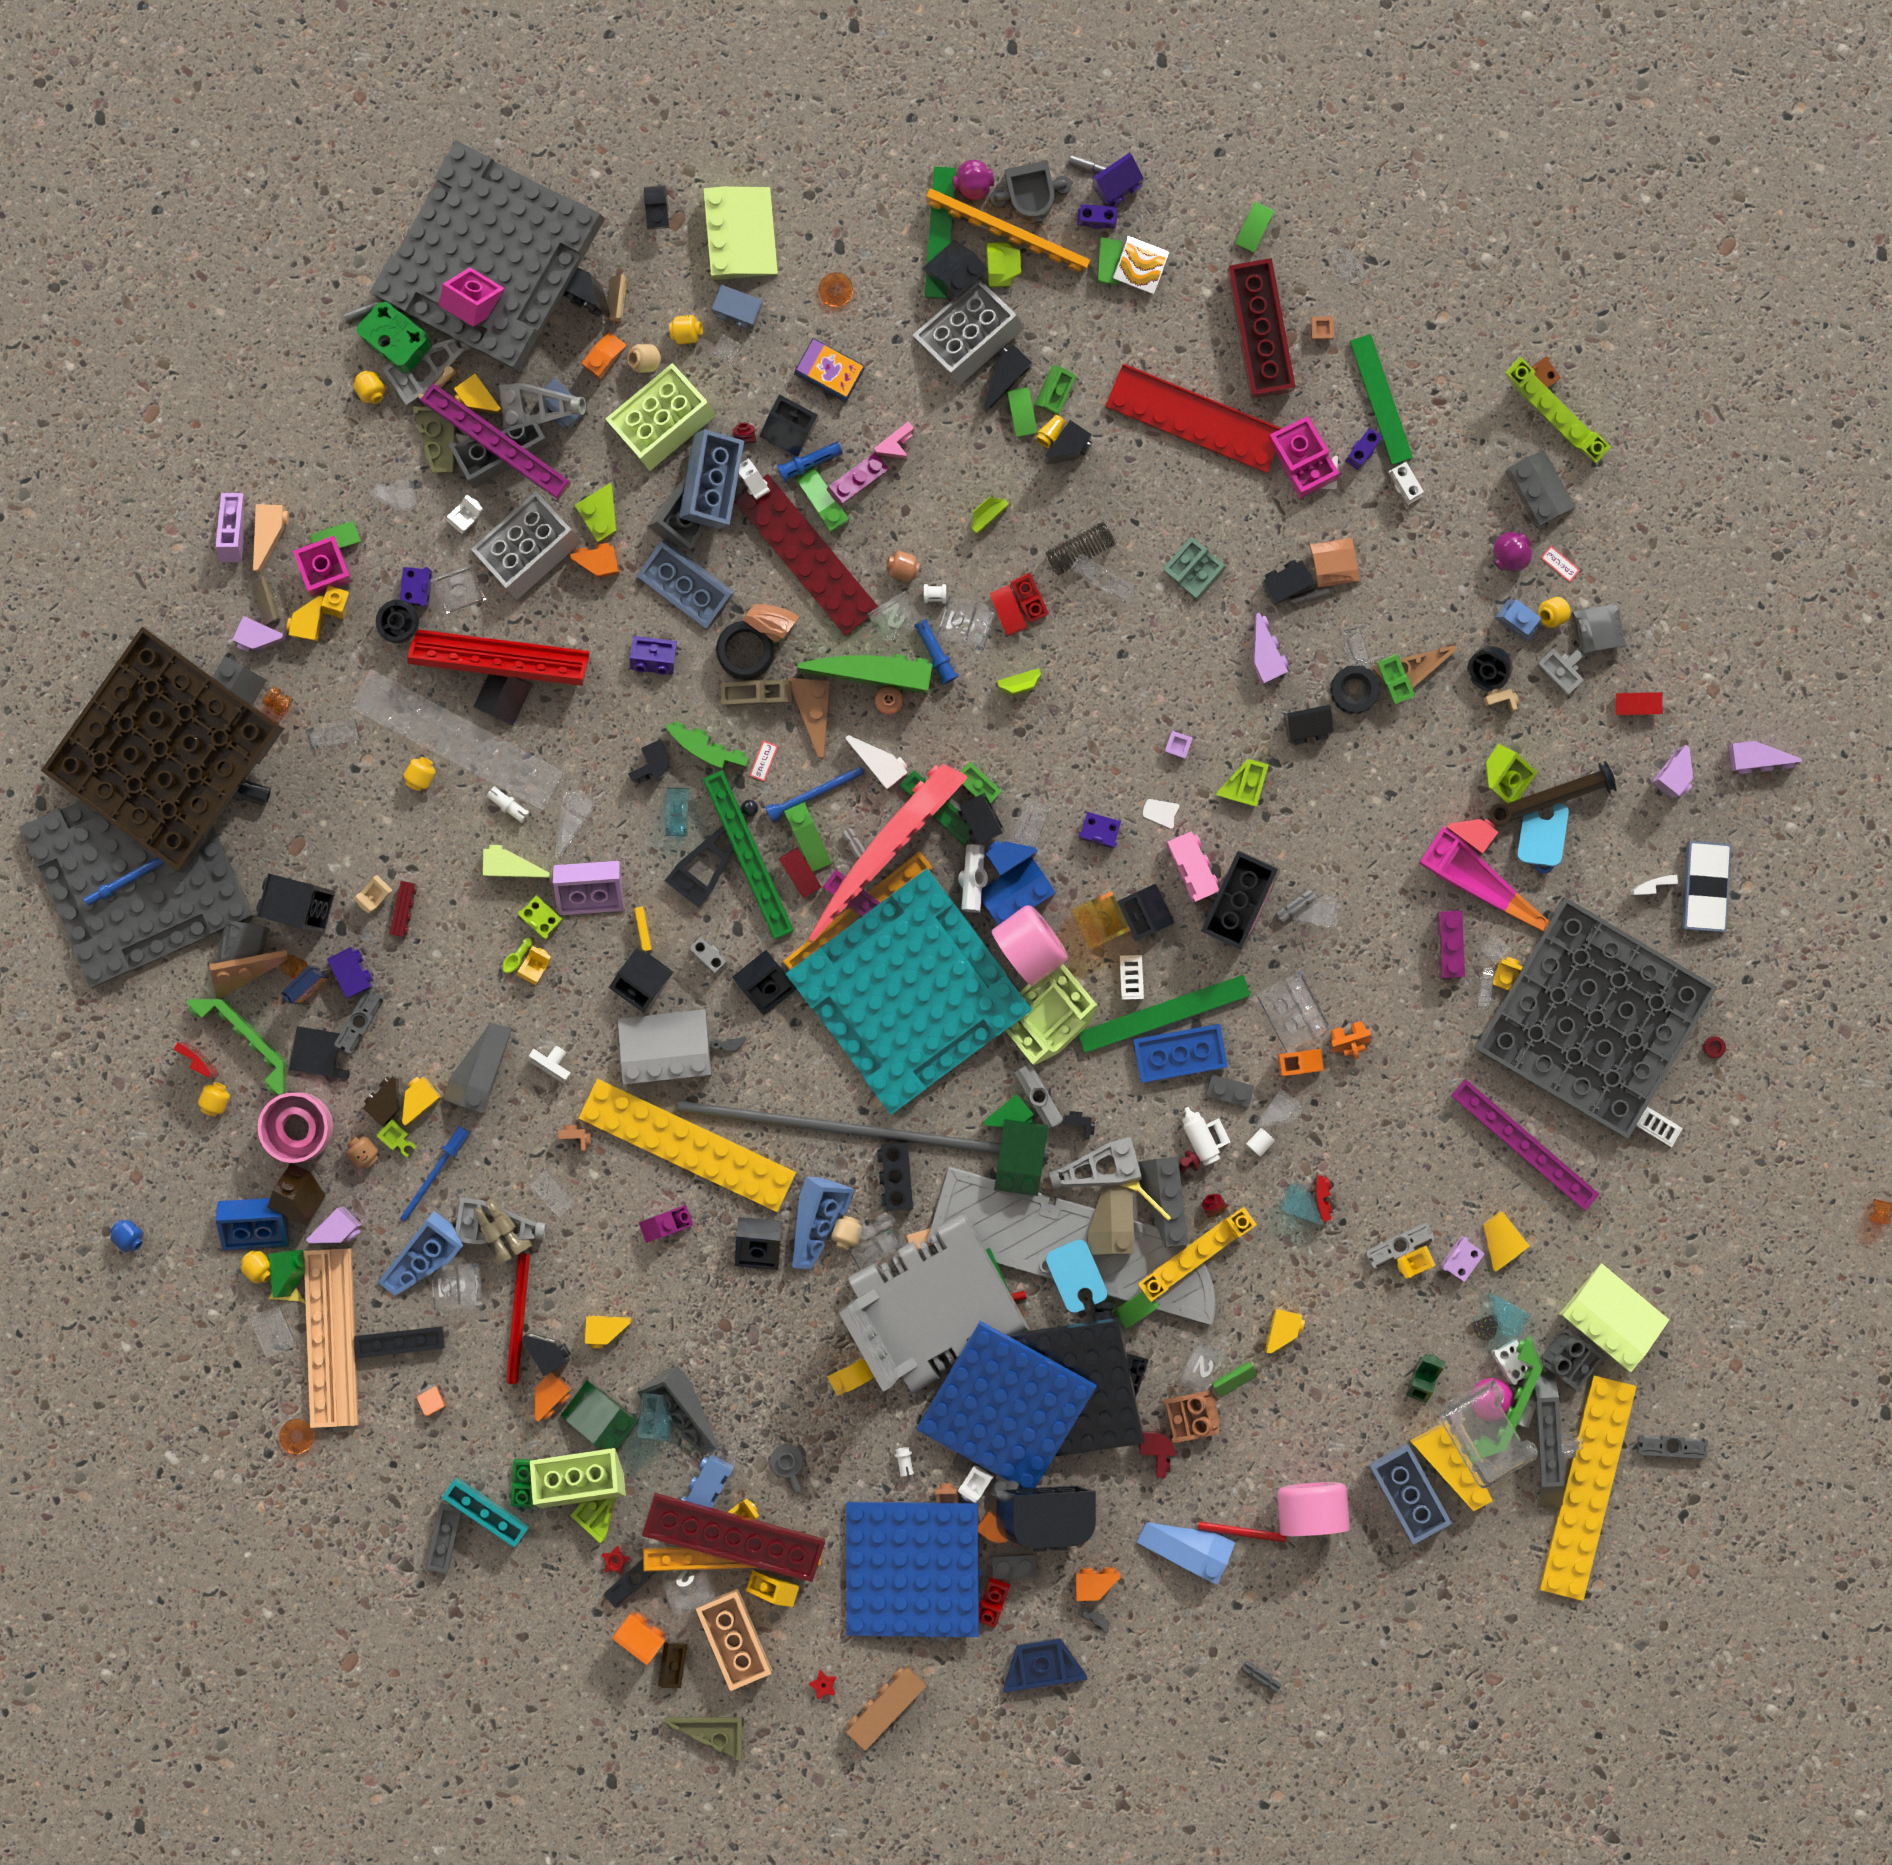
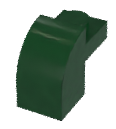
(1424, 1377)

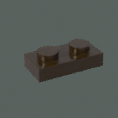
(672, 1665)

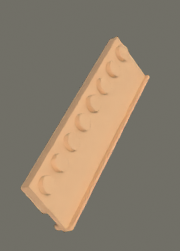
(331, 1338)

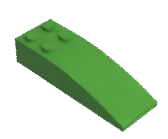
(874, 670)

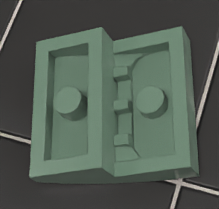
(1194, 568)

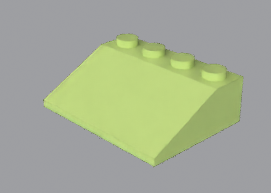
(740, 232)
(661, 416)
(1614, 1317)

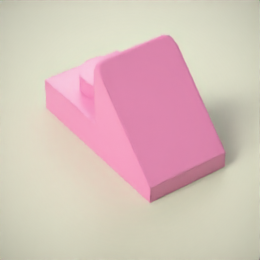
(890, 446)

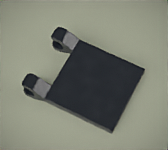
(316, 1053)

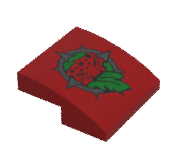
(200, 1062)

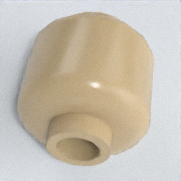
(644, 358)
(845, 1232)

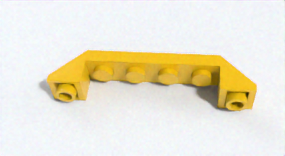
(1196, 1253)

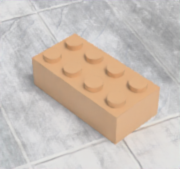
(734, 1640)

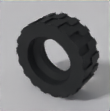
(1366, 701)

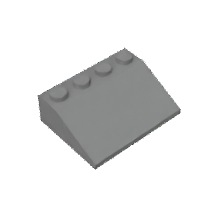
(968, 331)
(526, 545)
(664, 1046)

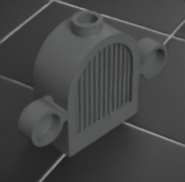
(1030, 191)

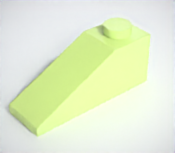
(503, 863)

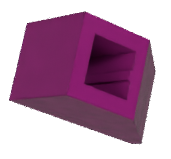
(665, 1223)

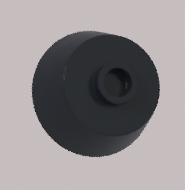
(397, 621)

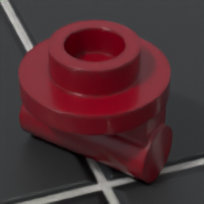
(745, 432)
(1190, 1160)
(1213, 1204)

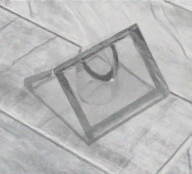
(458, 589)

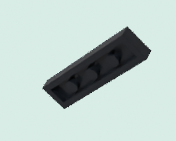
(399, 1342)

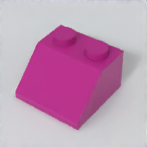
(470, 296)
(322, 566)

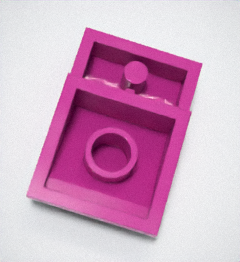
(1304, 457)

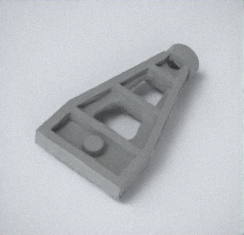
(408, 386)
(514, 410)
(1125, 1160)
(468, 1226)

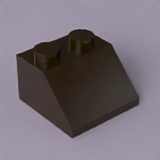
(296, 1195)

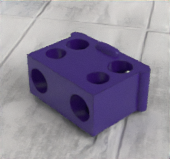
(1097, 216)
(1363, 448)
(418, 586)
(1099, 832)

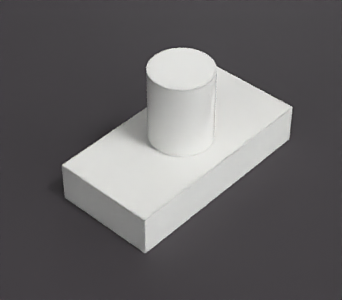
(550, 1063)

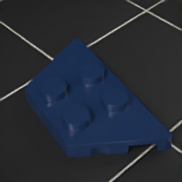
(1042, 1665)

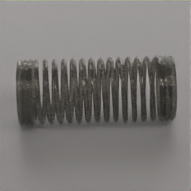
(1105, 535)

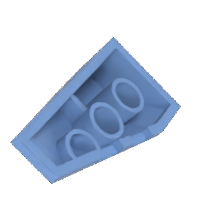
(818, 1209)
(427, 1251)
(1192, 1549)

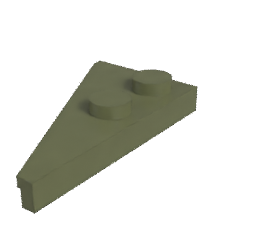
(718, 1732)

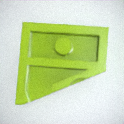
(599, 512)
(595, 1517)

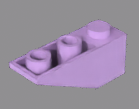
(1266, 657)
(1754, 755)

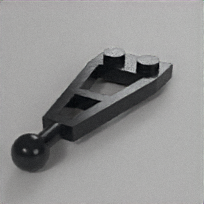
(688, 884)

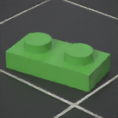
(978, 783)

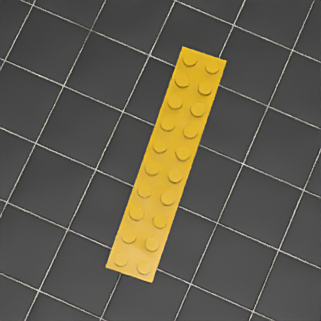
(687, 1145)
(1588, 1488)

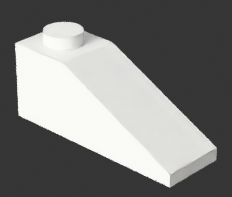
(882, 764)

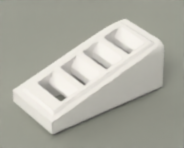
(1131, 995)
(1675, 1134)

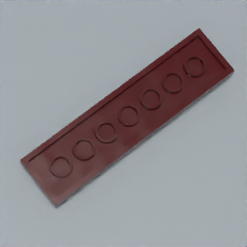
(808, 557)
(733, 1537)

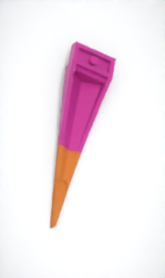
(1462, 867)

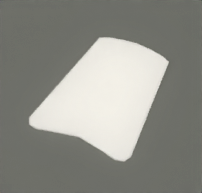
(1160, 812)

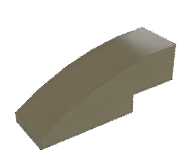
(756, 692)

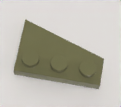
(436, 436)

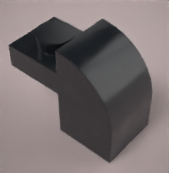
(656, 207)
(657, 760)

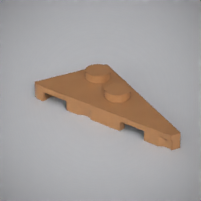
(1422, 664)
(813, 701)
(233, 974)

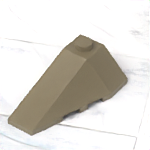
(1112, 1222)

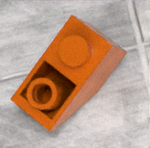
(599, 561)
(1300, 1062)
(548, 1394)
(1094, 1584)

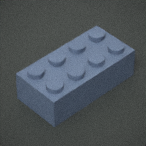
(711, 479)
(1409, 1493)

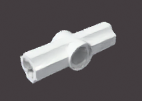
(973, 878)

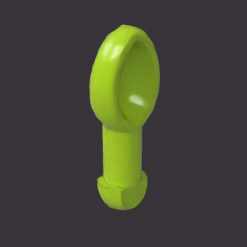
(514, 960)

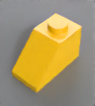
(476, 396)
(307, 621)
(418, 1099)
(604, 1329)
(1283, 1329)
(772, 1588)

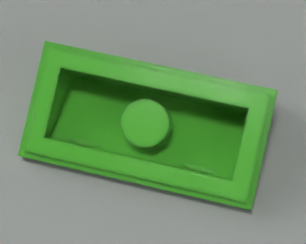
(1108, 260)
(1055, 390)
(1234, 1379)

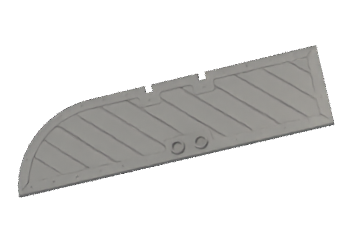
(1026, 1228)

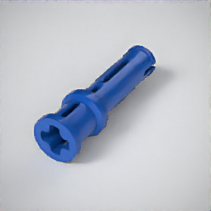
(800, 465)
(940, 661)

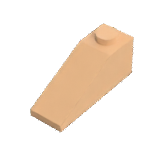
(269, 527)

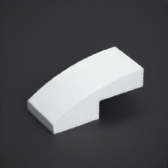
(1650, 886)

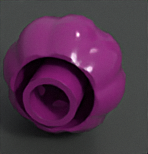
(973, 180)
(1512, 551)

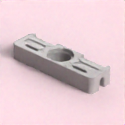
(1413, 1238)

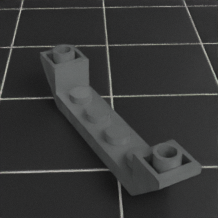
(1549, 1441)

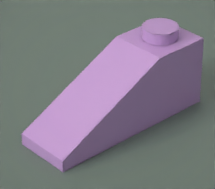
(230, 527)

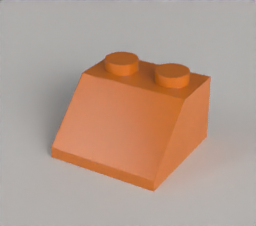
(639, 1637)

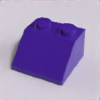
(1118, 180)

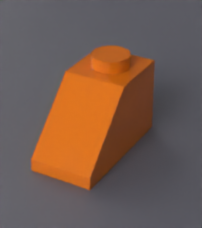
(603, 355)

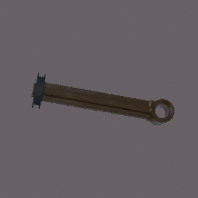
(1555, 795)

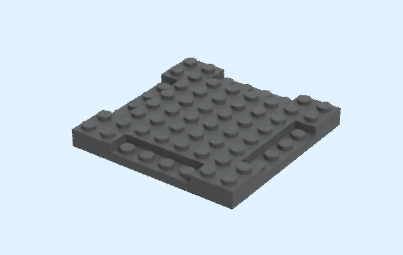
(505, 231)
(145, 917)
(1595, 1017)

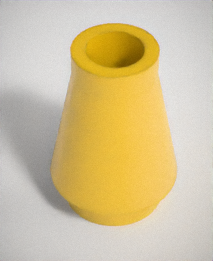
(1049, 433)

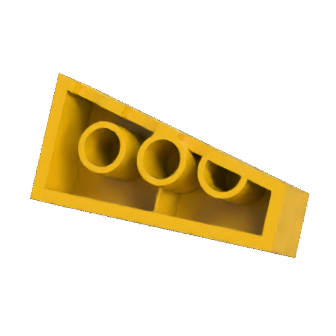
(1444, 1457)

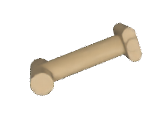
(448, 373)

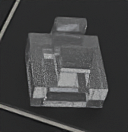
(1570, 1443)

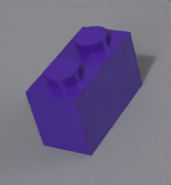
(350, 972)

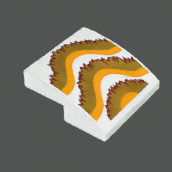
(1140, 264)

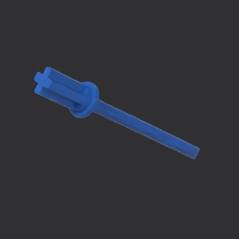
(450, 1149)

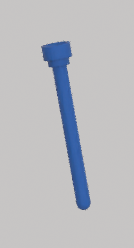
(777, 810)

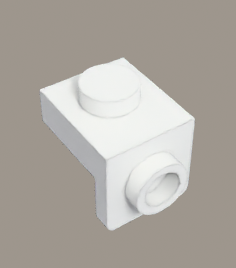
(465, 514)
(975, 1484)

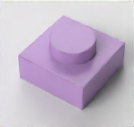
(1178, 744)

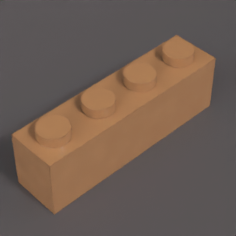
(885, 1707)

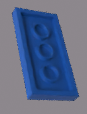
(1180, 1053)

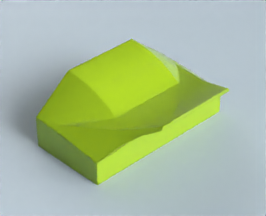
(1003, 264)
(986, 513)
(1020, 683)

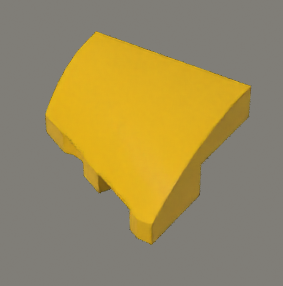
(1503, 1240)

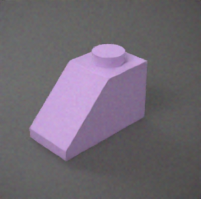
(255, 635)

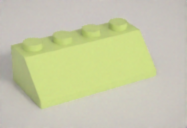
(576, 1478)

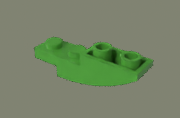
(697, 744)

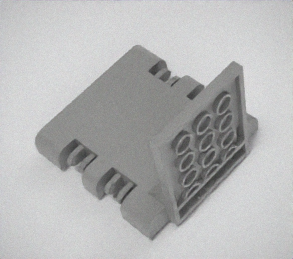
(927, 1306)

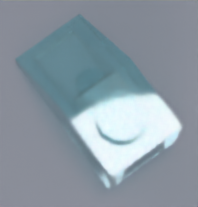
(677, 812)
(1300, 1203)
(1507, 1316)
(654, 1418)

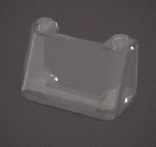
(1485, 1434)

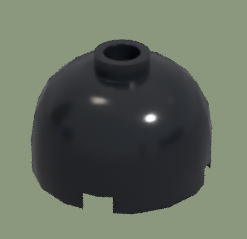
(1490, 668)

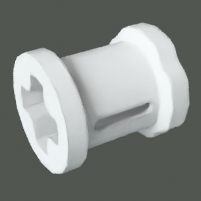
(934, 593)

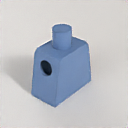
(1519, 619)

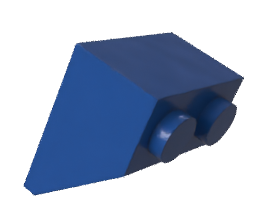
(1008, 855)

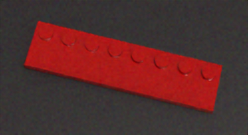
(1193, 418)
(498, 657)

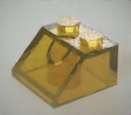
(1100, 920)

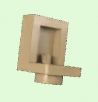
(1496, 696)
(373, 894)

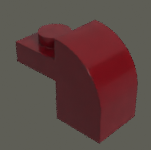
(1159, 1445)

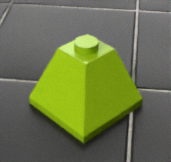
(1508, 774)

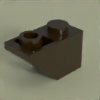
(385, 1102)

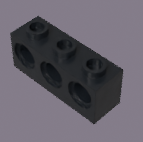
(901, 1165)

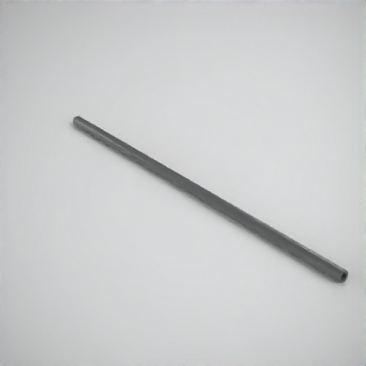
(841, 1127)

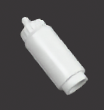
(1201, 1138)

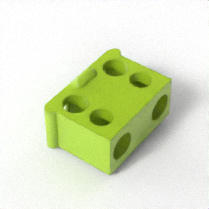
(539, 918)

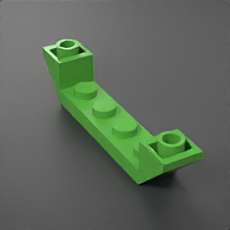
(204, 1007)
(1529, 1355)

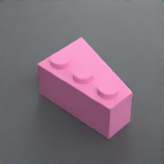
(1193, 866)

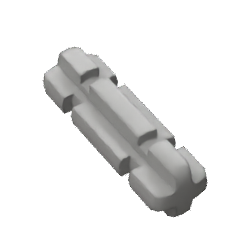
(853, 842)
(1295, 906)

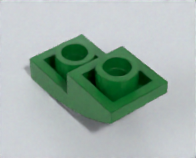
(521, 1487)

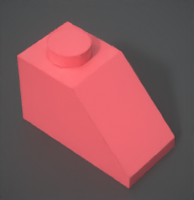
(1475, 833)

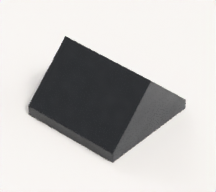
(502, 697)

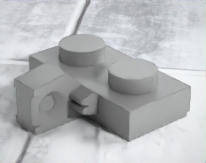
(1562, 669)

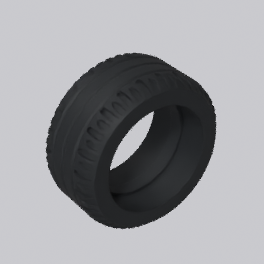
(739, 673)

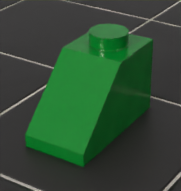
(1013, 1109)
(286, 1271)

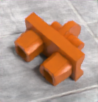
(1352, 1043)

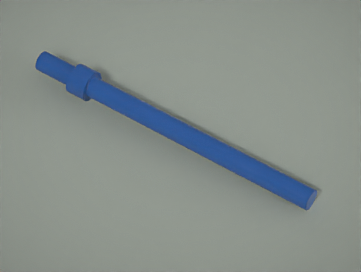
(106, 890)

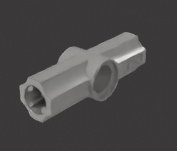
(1031, 1082)

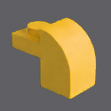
(850, 1377)

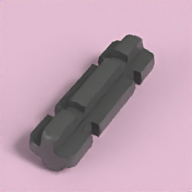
(1261, 1677)

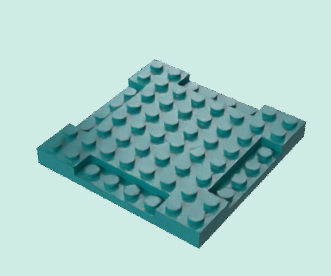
(909, 991)

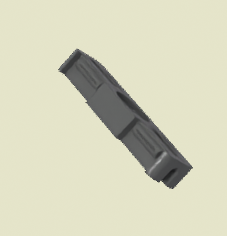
(350, 1034)
(1686, 1446)

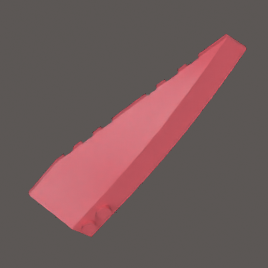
(894, 835)

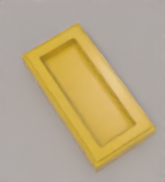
(643, 928)

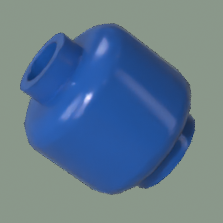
(126, 1235)

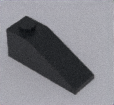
(1009, 369)

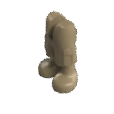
(496, 1227)

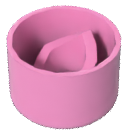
(1030, 944)
(272, 1127)
(1313, 1509)

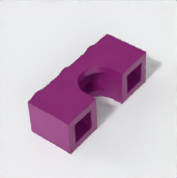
(1452, 944)

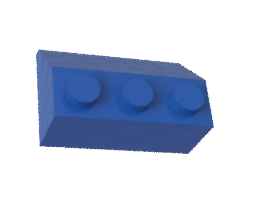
(1016, 889)
(250, 1225)

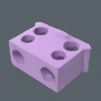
(1461, 1257)

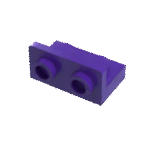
(653, 655)

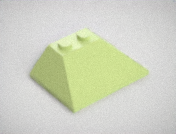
(1057, 1017)

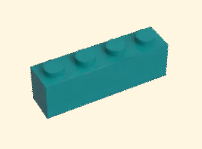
(485, 1512)

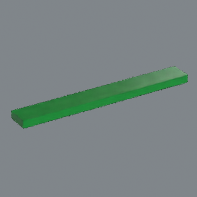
(748, 855)
(1164, 1013)

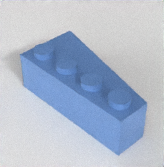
(710, 1481)

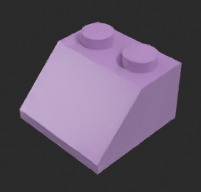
(1676, 774)
(337, 1228)

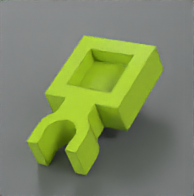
(394, 1135)

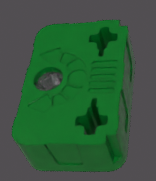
(397, 332)

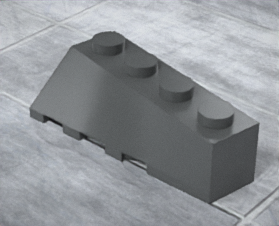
(481, 465)
(1163, 1185)

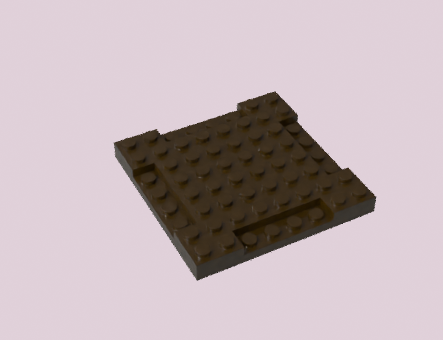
(161, 749)

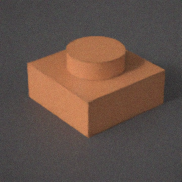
(1322, 328)

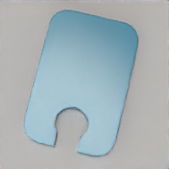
(1542, 839)
(1073, 1270)

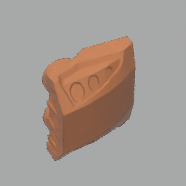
(1335, 562)
(771, 620)
(1192, 1416)

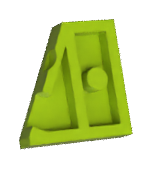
(1245, 783)

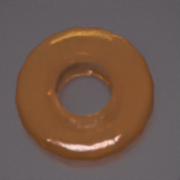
(835, 300)
(304, 1428)

